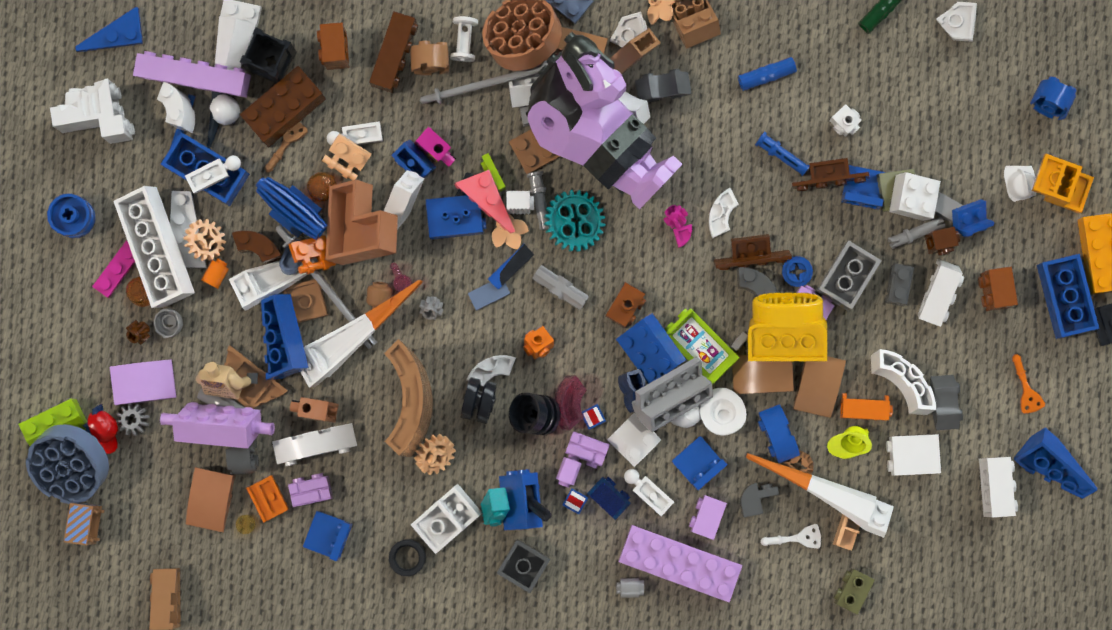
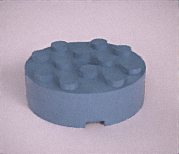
(67, 463)

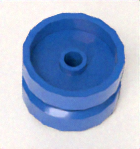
(62, 209)

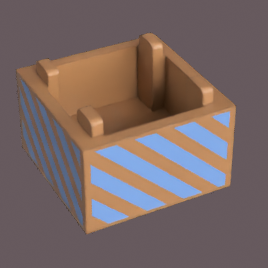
(83, 523)

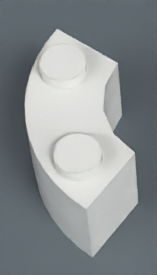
(177, 108)

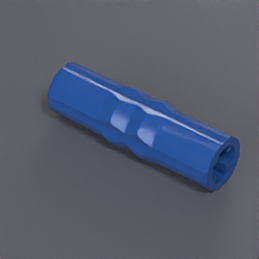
(767, 74)

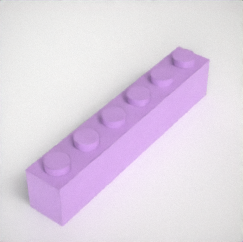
(192, 75)

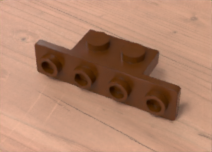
(828, 173)
(751, 251)

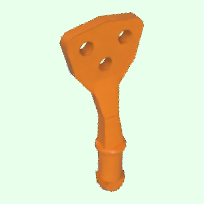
(1027, 391)

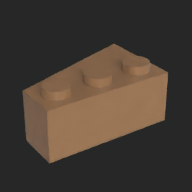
(165, 599)

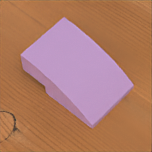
(142, 382)

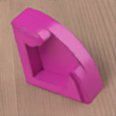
(682, 235)

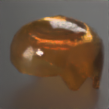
(319, 185)
(136, 292)

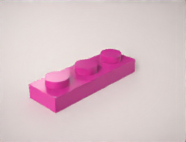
(115, 271)

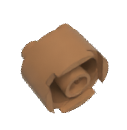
(429, 58)

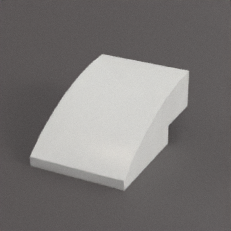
(446, 518)

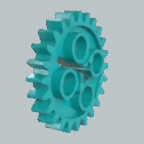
(591, 220)

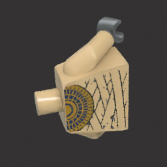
(223, 381)

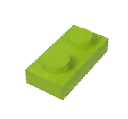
(488, 164)

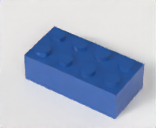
(189, 155)
(1067, 296)

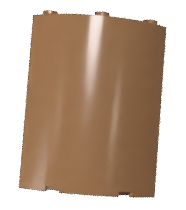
(416, 401)

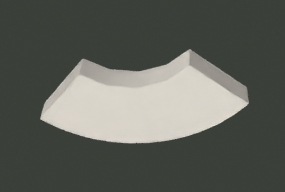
(720, 213)
(492, 366)

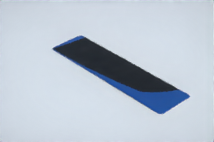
(511, 266)

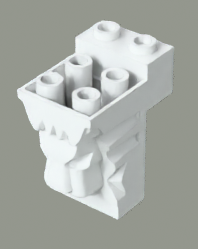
(94, 108)

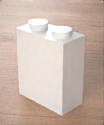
(404, 195)
(913, 455)

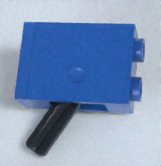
(523, 500)

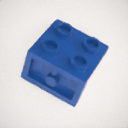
(865, 193)
(699, 463)
(327, 535)

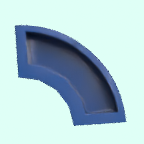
(782, 443)

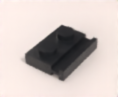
(1104, 319)

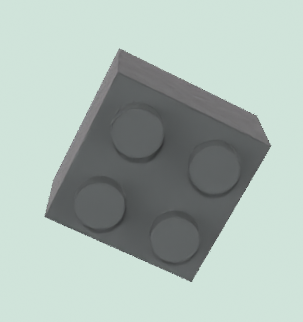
(523, 566)

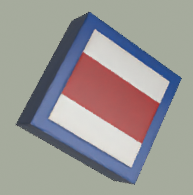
(593, 416)
(575, 501)

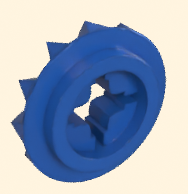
(802, 264)

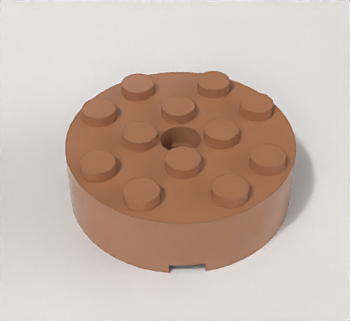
(522, 33)

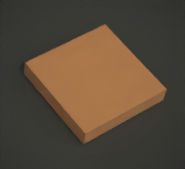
(307, 300)

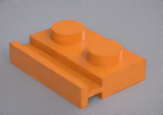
(267, 498)

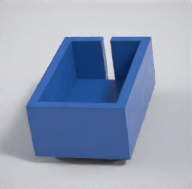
(651, 348)

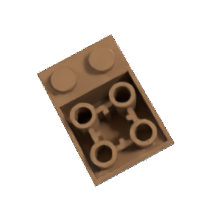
(695, 21)

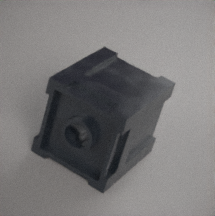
(264, 47)

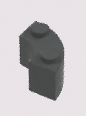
(673, 85)
(754, 282)
(947, 411)

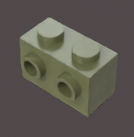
(853, 591)

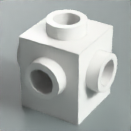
(840, 118)

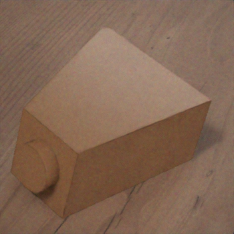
(634, 51)

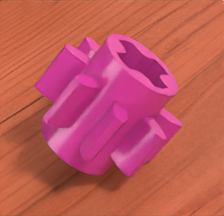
(675, 216)

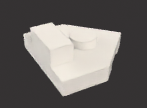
(959, 21)
(628, 28)

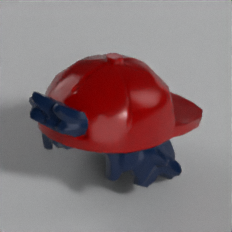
(103, 427)

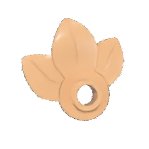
(660, 9)
(513, 240)

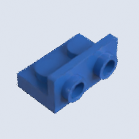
(971, 218)

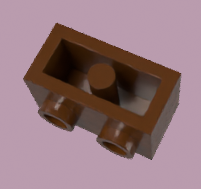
(942, 241)

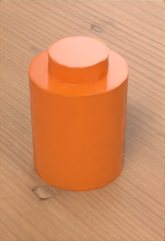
(215, 273)

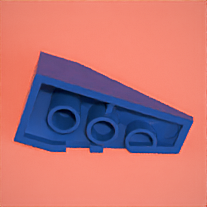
(1050, 458)

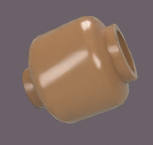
(378, 293)

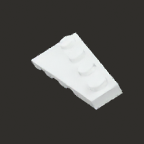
(181, 216)

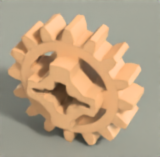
(204, 240)
(434, 454)

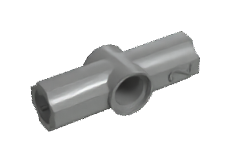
(560, 287)

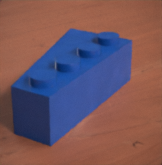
(282, 337)

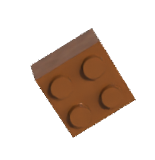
(333, 46)
(998, 289)

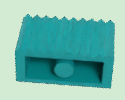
(495, 506)

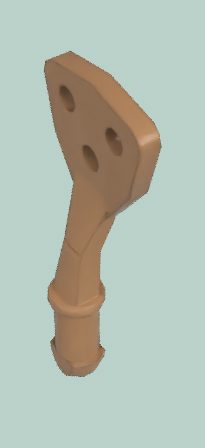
(287, 140)

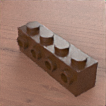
(393, 51)

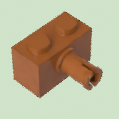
(625, 305)

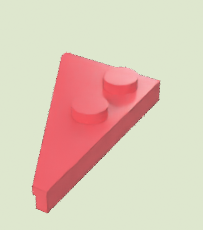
(485, 194)

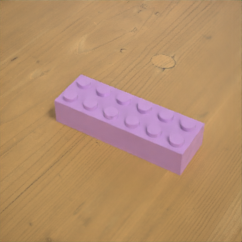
(680, 563)

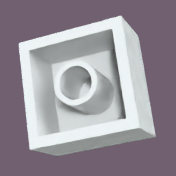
(914, 196)

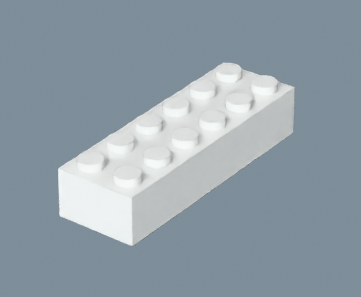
(154, 247)

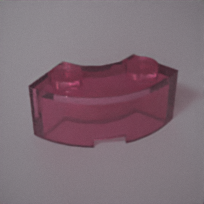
(569, 398)

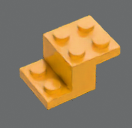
(1062, 183)

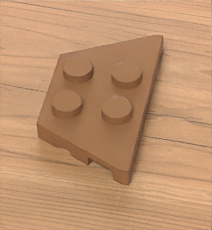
(254, 394)

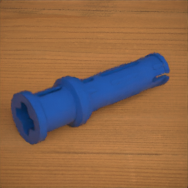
(774, 148)

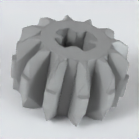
(130, 412)

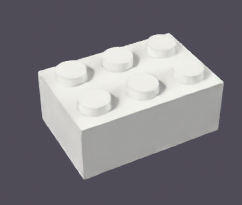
(998, 487)

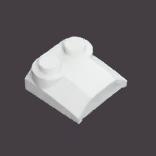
(634, 440)

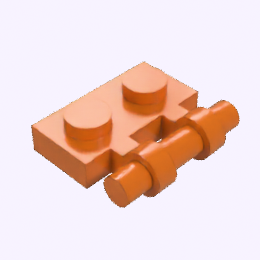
(309, 249)

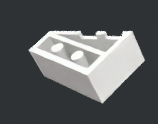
(940, 293)

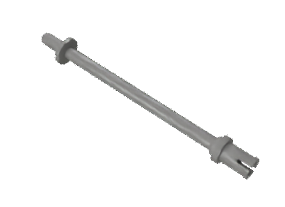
(438, 96)
(325, 286)

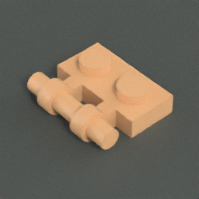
(349, 152)

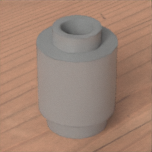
(630, 587)

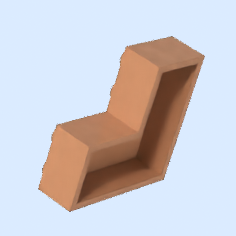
(353, 229)

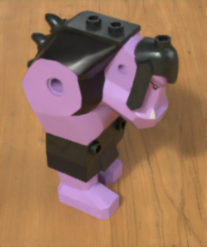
(580, 118)

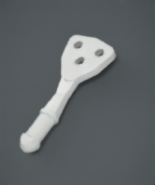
(800, 537)

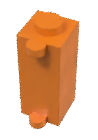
(866, 409)

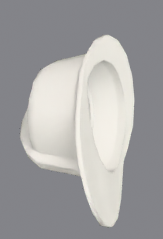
(1019, 182)

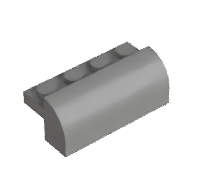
(672, 395)

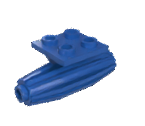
(292, 208)

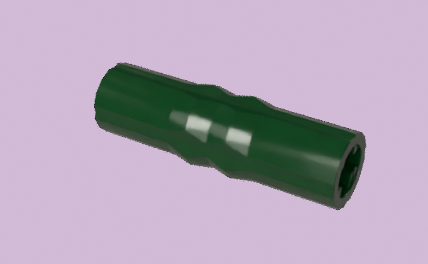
(877, 14)

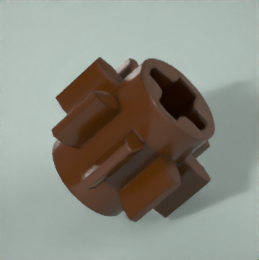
(138, 332)

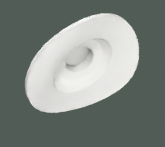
(723, 412)

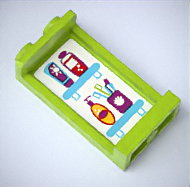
(698, 340)

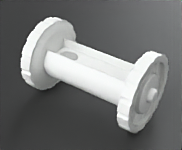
(464, 39)

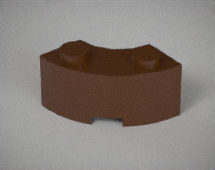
(258, 244)

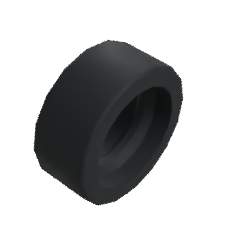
(392, 557)

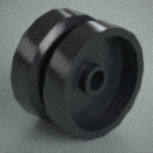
(478, 400)

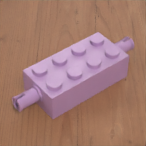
(217, 425)

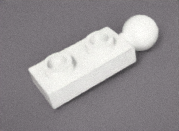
(359, 134)
(212, 173)
(648, 492)

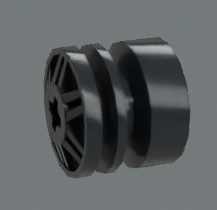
(534, 414)

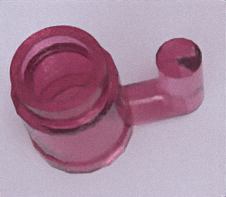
(400, 281)

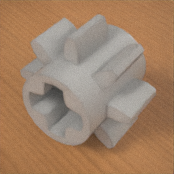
(431, 308)

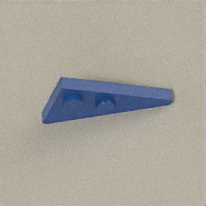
(119, 33)

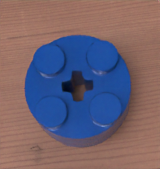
(1053, 98)

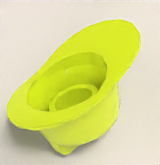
(850, 443)

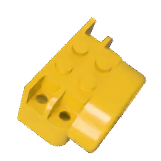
(787, 328)

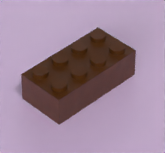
(283, 106)

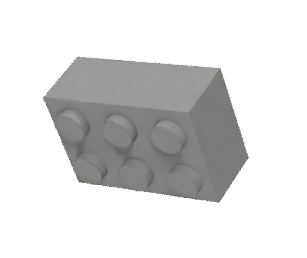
(848, 275)

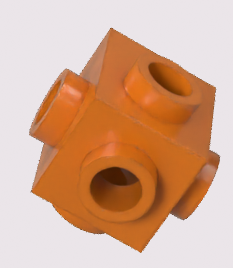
(538, 343)

